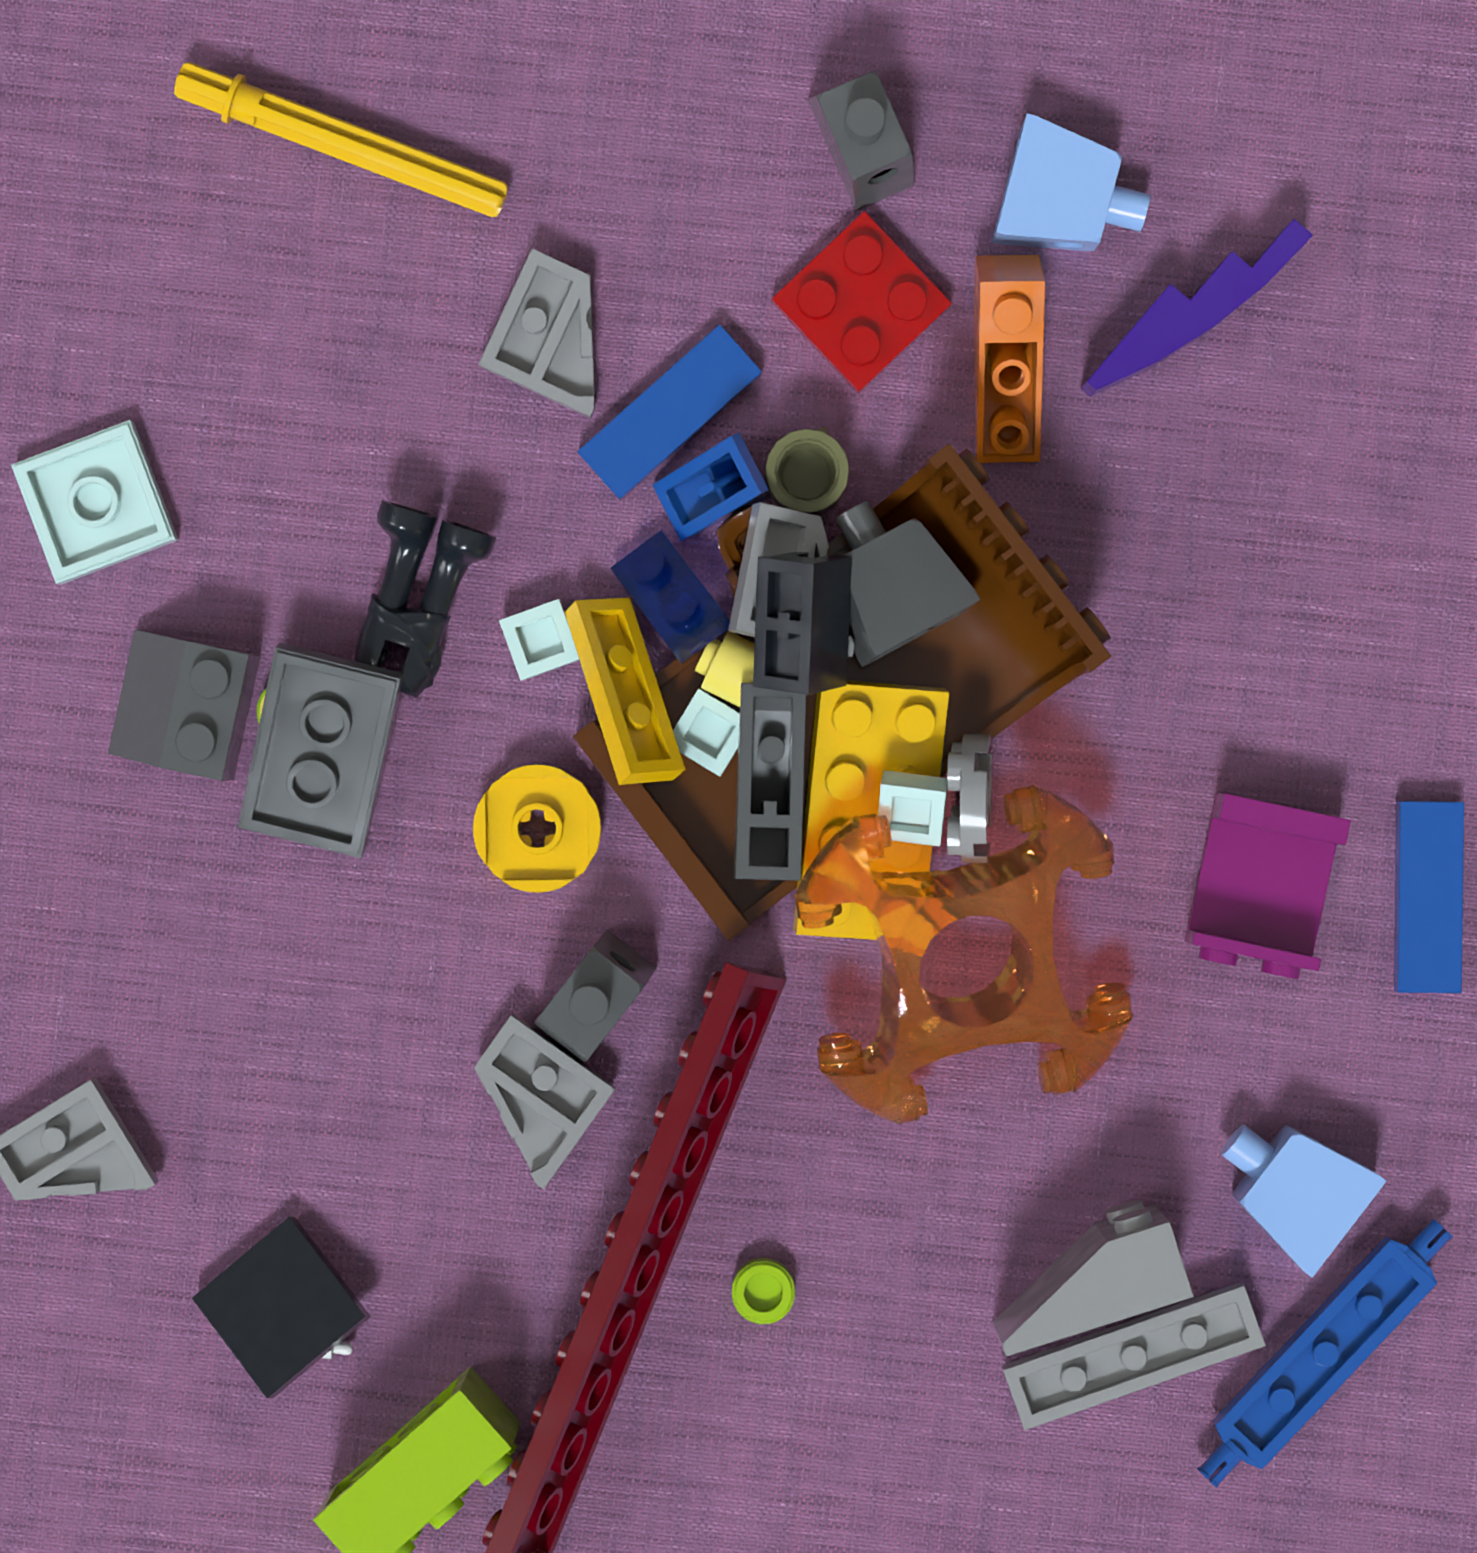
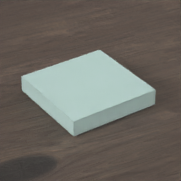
(94, 502)

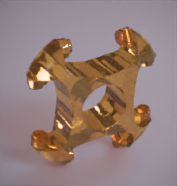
(916, 906)

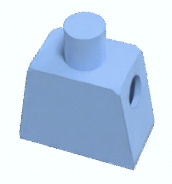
(1064, 191)
(1300, 1191)

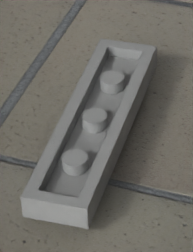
(1133, 1355)

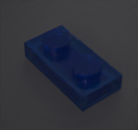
(671, 596)

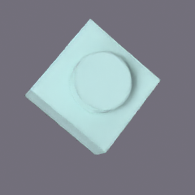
(539, 639)
(708, 732)
(913, 806)

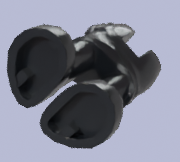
(423, 626)

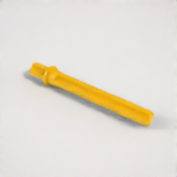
(339, 139)

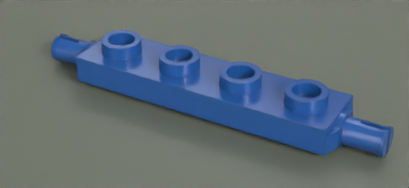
(1324, 1352)

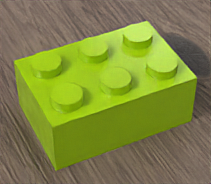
(422, 1470)

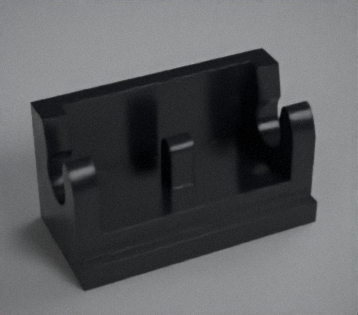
(802, 622)

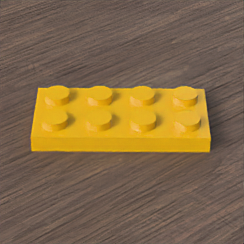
(855, 739)

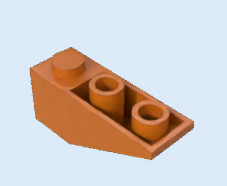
(1008, 357)

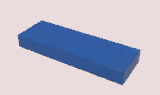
(669, 412)
(1428, 897)

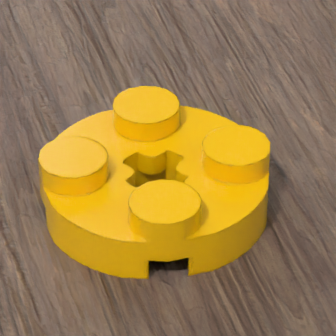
(512, 854)

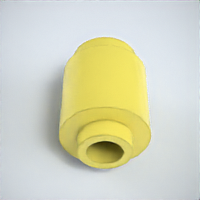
(727, 666)

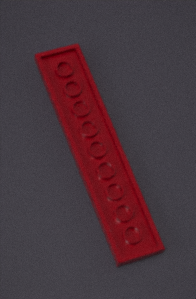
(638, 1259)

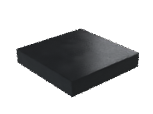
(281, 1307)

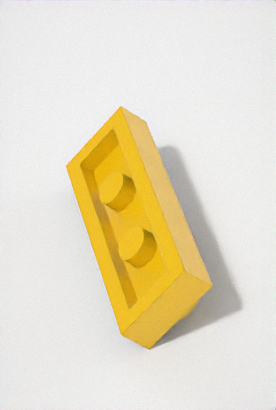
(624, 691)

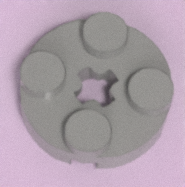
(971, 776)

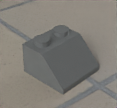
(184, 706)

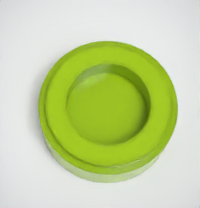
(763, 1290)

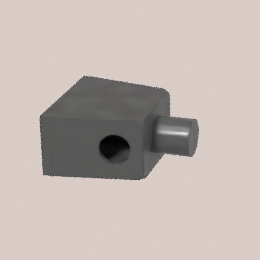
(864, 139)
(898, 583)
(595, 996)

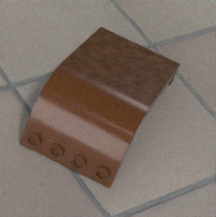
(991, 659)

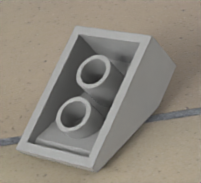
(1102, 1278)

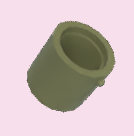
(807, 471)

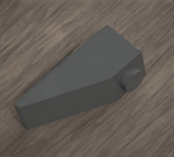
(769, 785)

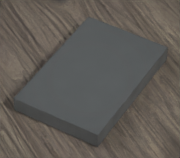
(320, 750)

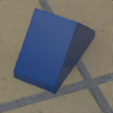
(711, 487)

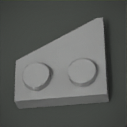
(540, 1095)
(73, 1150)

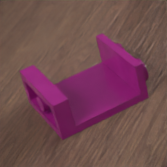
(1263, 884)

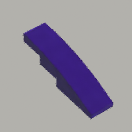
(1178, 321)

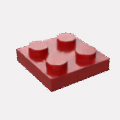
(861, 302)

